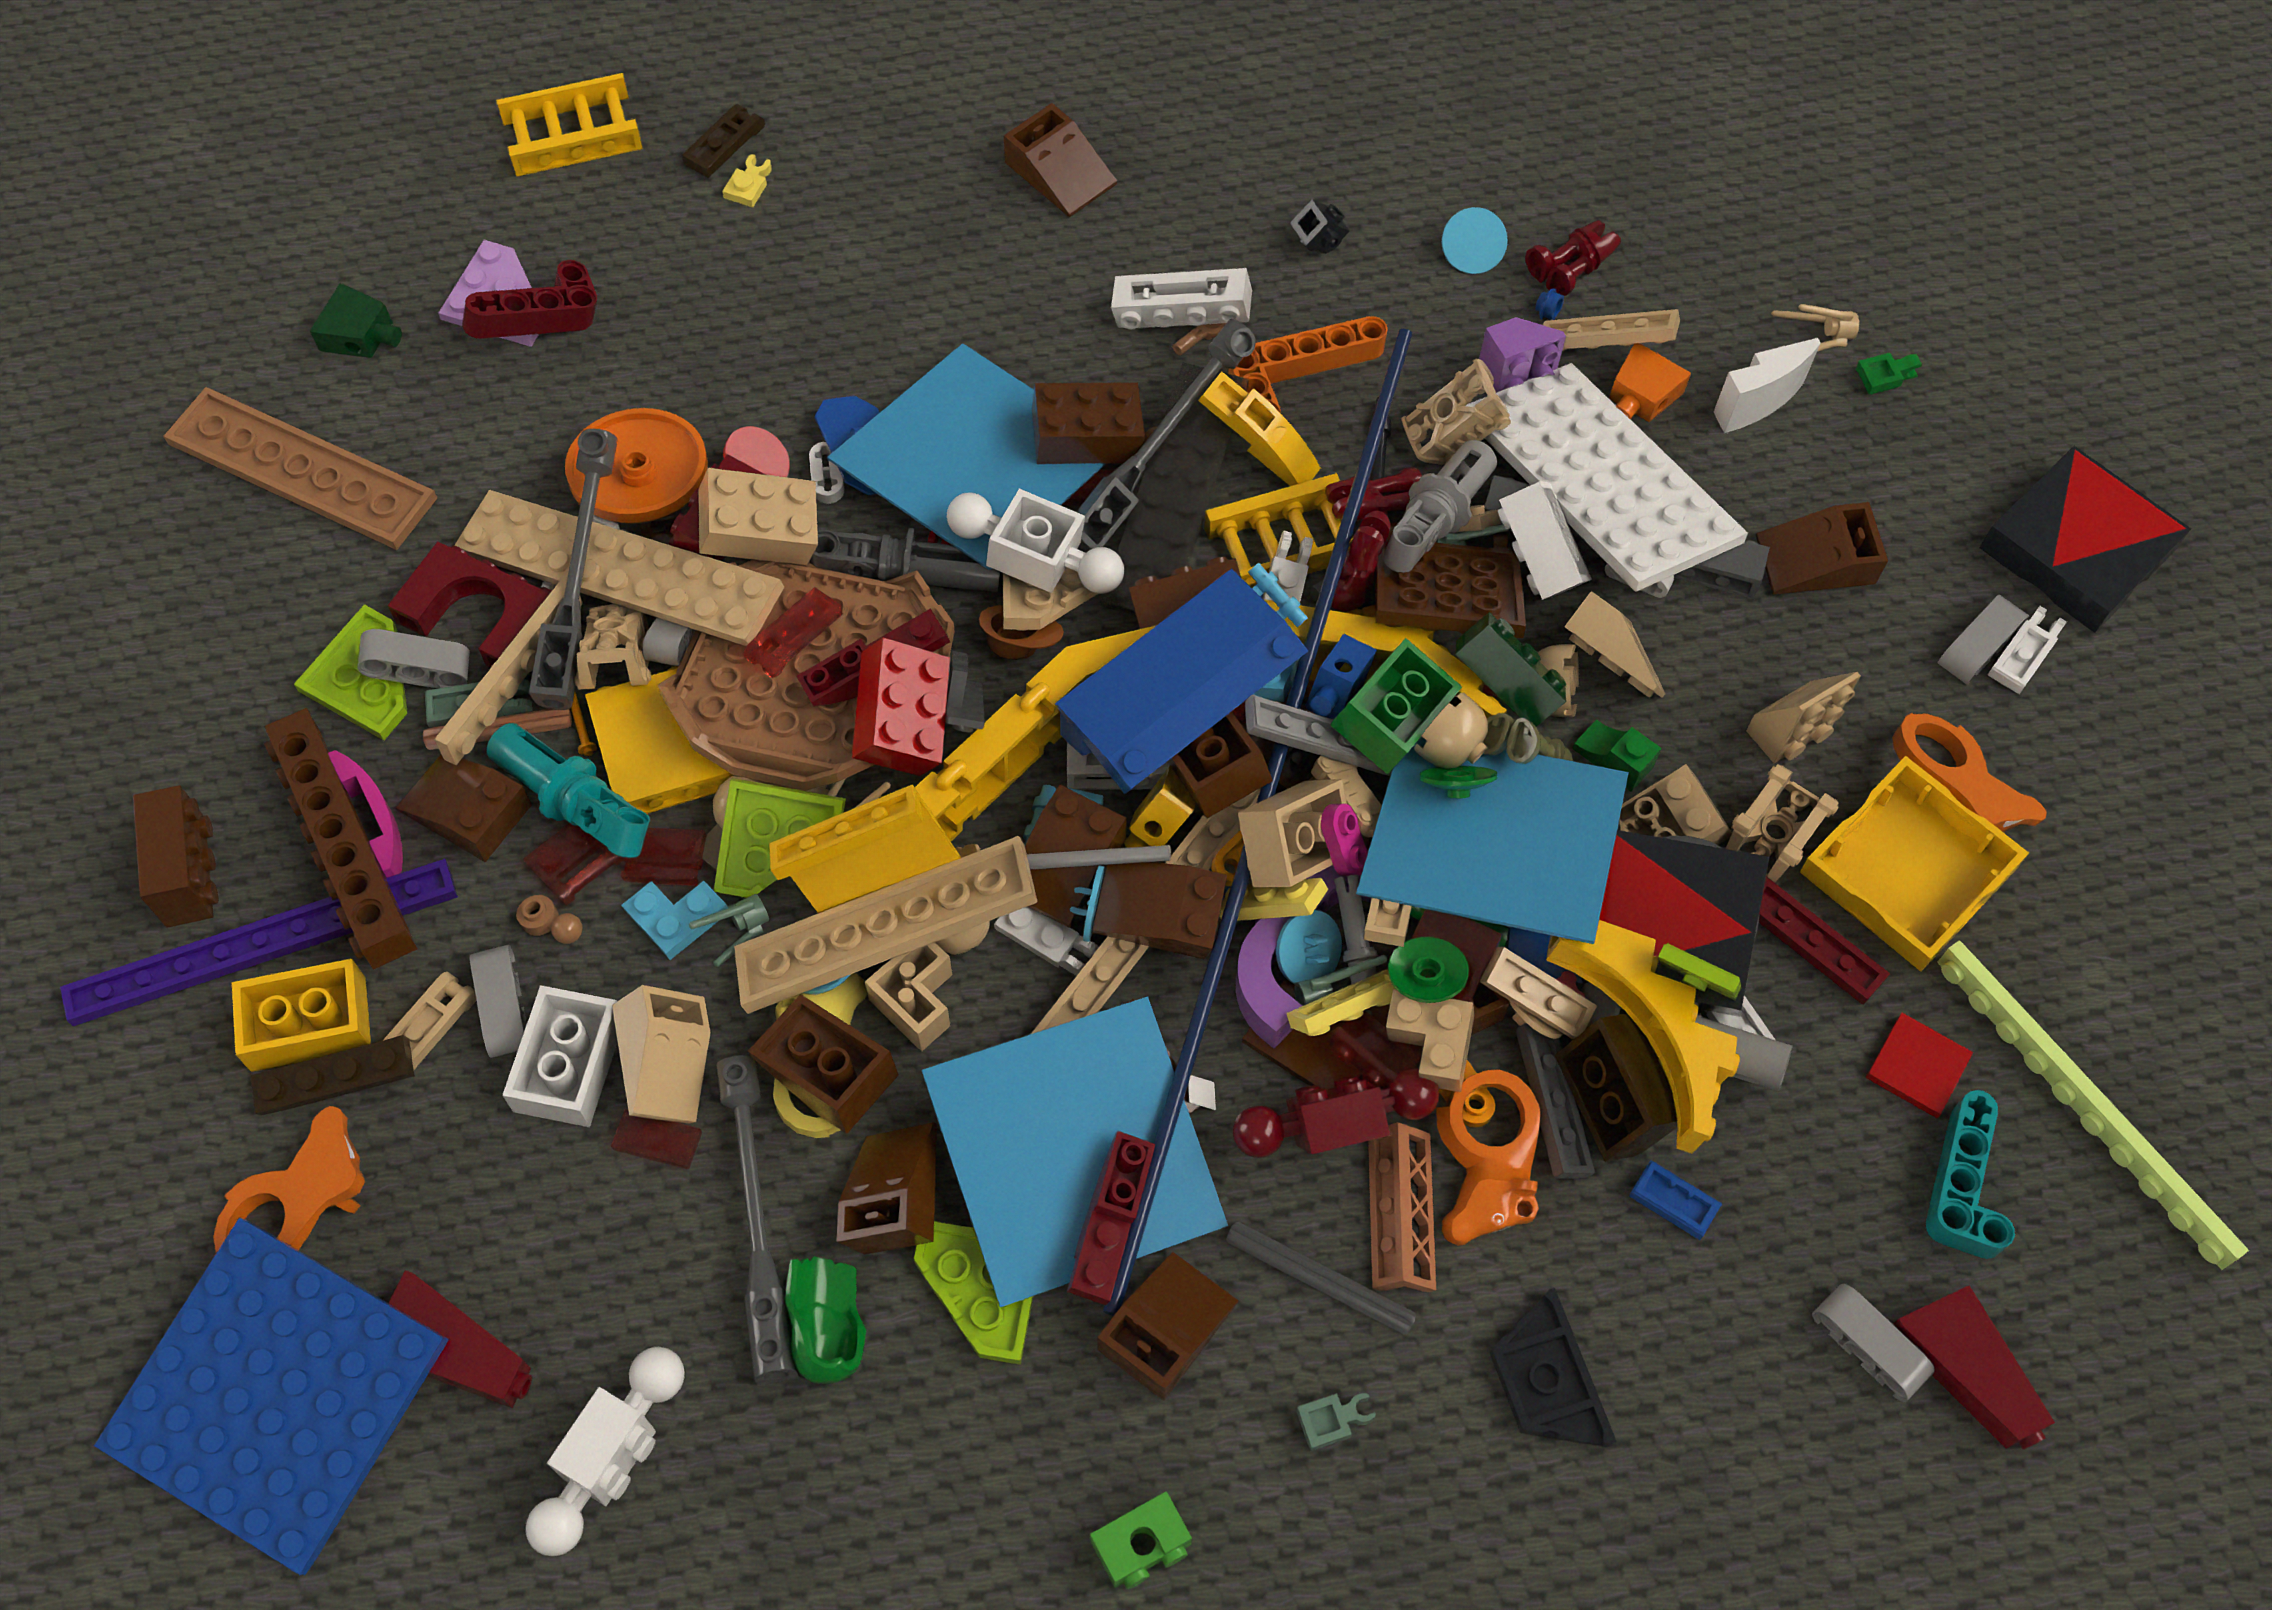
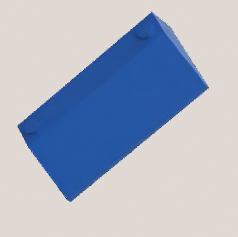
(1180, 679)

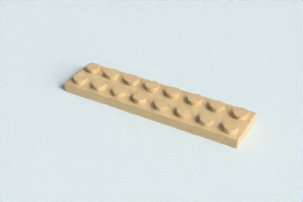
(884, 924)

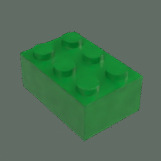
(1396, 706)

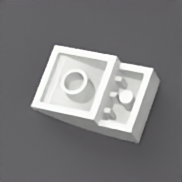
(1765, 385)

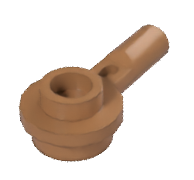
(1202, 331)

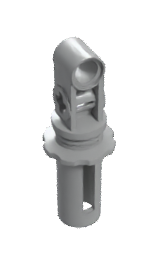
(1438, 505)
(1761, 1058)

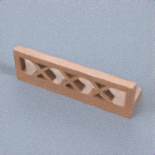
(1395, 1205)

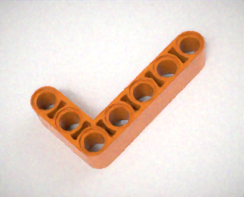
(1311, 353)

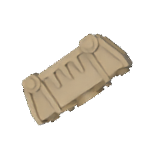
(1452, 419)
(600, 640)
(1356, 792)
(1763, 812)

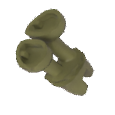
(1521, 739)

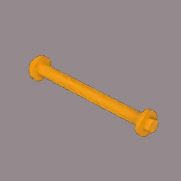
(586, 746)

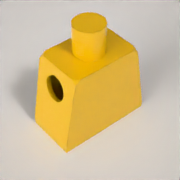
(1160, 812)

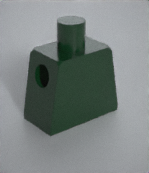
(354, 324)

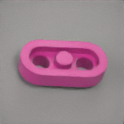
(1343, 839)

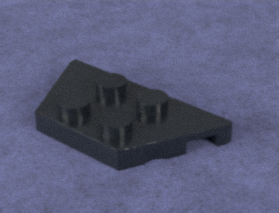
(1549, 1378)

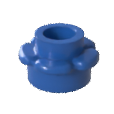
(1549, 304)

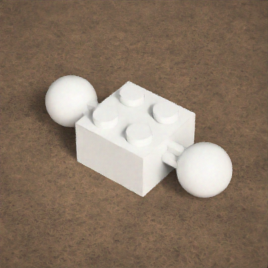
(1035, 541)
(603, 1450)

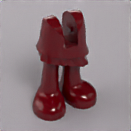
(1584, 244)
(1373, 500)
(1360, 562)

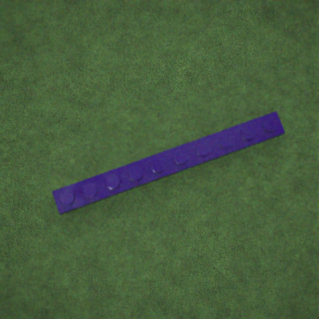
(239, 948)

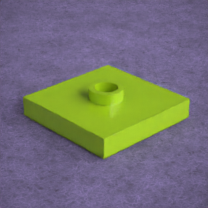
(1699, 972)

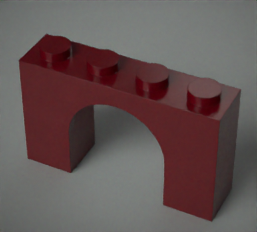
(451, 575)

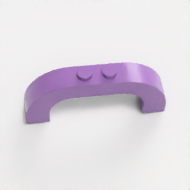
(1257, 992)

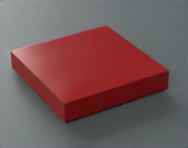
(1919, 1065)

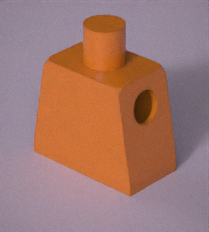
(1647, 383)

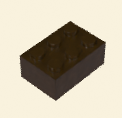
(1619, 1087)

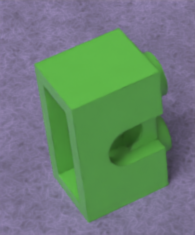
(1159, 1521)

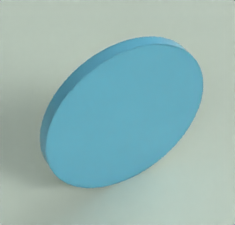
(1474, 240)
(1090, 913)
(1308, 947)

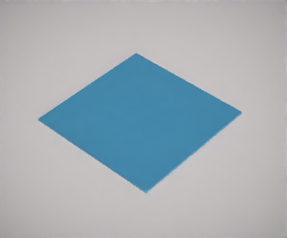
(955, 435)
(1511, 854)
(1034, 1131)

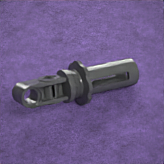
(889, 558)

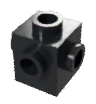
(1320, 226)

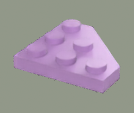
(491, 269)

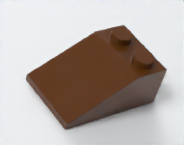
(466, 805)
(1069, 825)
(1161, 906)
(825, 1062)

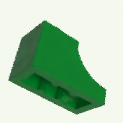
(1619, 751)

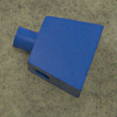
(1334, 688)

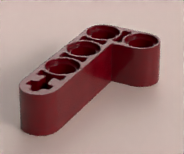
(531, 311)

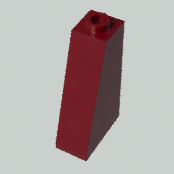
(472, 1356)
(1978, 1367)

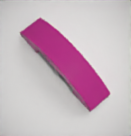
(356, 781)

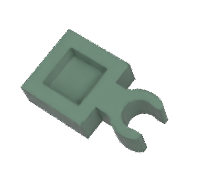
(1329, 1422)

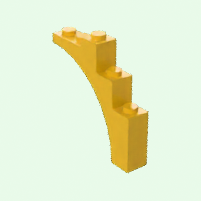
(1692, 1054)

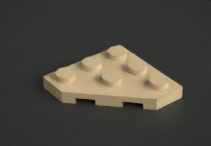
(1034, 608)

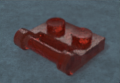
(563, 854)

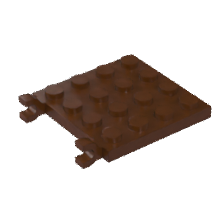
(1452, 588)

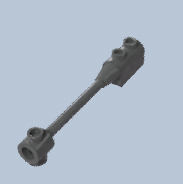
(1114, 494)
(558, 642)
(764, 1303)

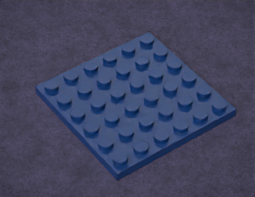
(272, 1395)

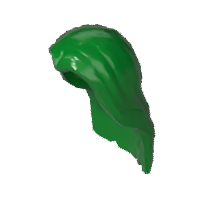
(824, 1319)

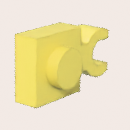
(747, 185)

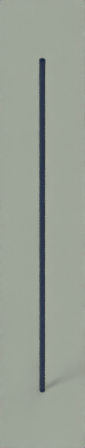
(1242, 874)

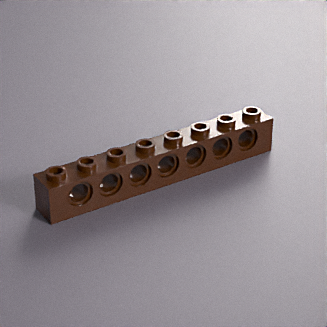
(339, 840)

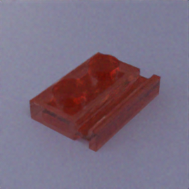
(667, 857)

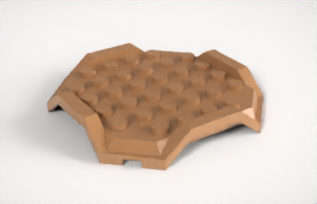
(768, 724)

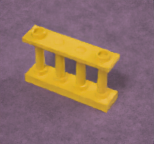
(576, 146)
(1269, 507)

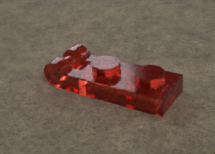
(793, 631)

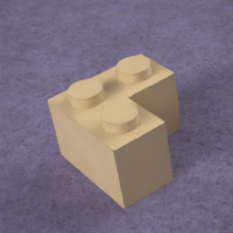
(905, 989)
(1443, 1031)

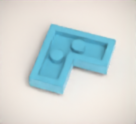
(669, 923)

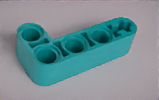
(1970, 1172)

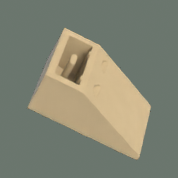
(1606, 630)
(1802, 716)
(1674, 808)
(662, 1052)

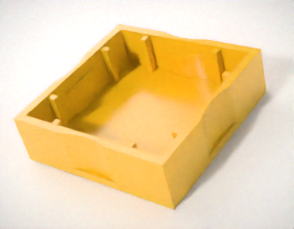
(1913, 863)

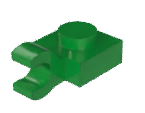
(1885, 373)

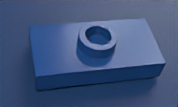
(1675, 1200)

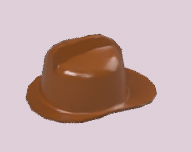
(1015, 643)

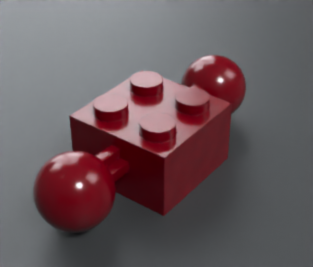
(1335, 1115)

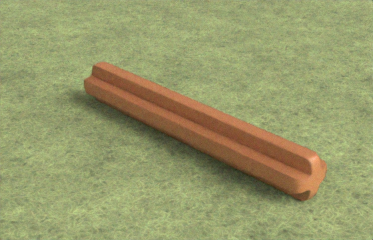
(530, 721)

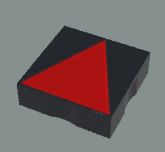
(2084, 538)
(1691, 899)

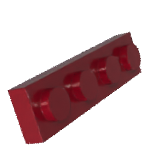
(1820, 943)

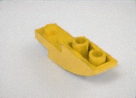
(1264, 427)

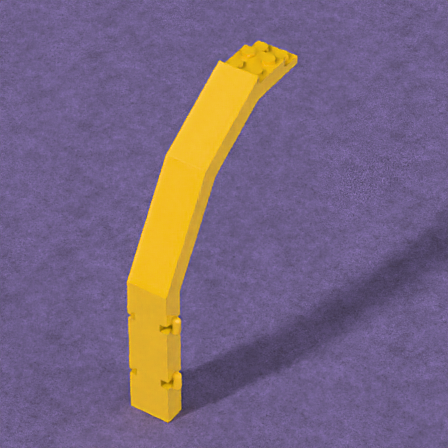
(1022, 727)

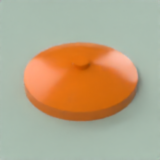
(654, 467)

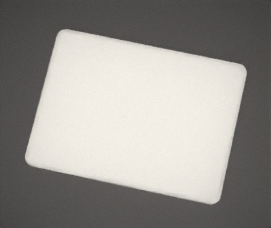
(1201, 1092)

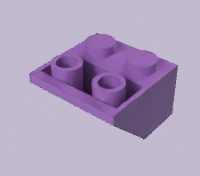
(1520, 351)

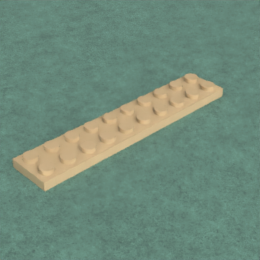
(623, 568)

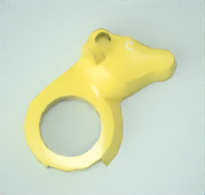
(841, 1003)

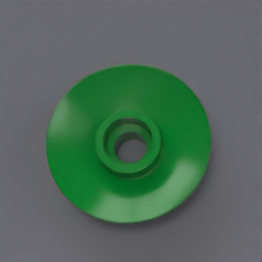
(1458, 780)
(1427, 958)

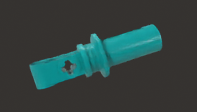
(569, 790)

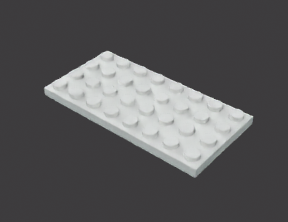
(1611, 479)

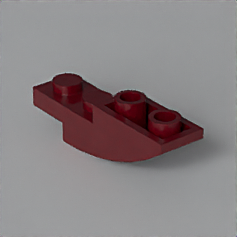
(838, 675)
(1110, 1218)

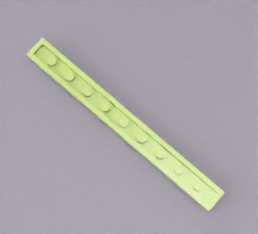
(2097, 1113)

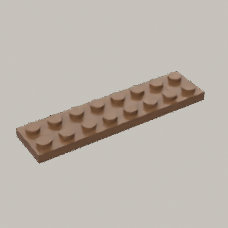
(301, 468)

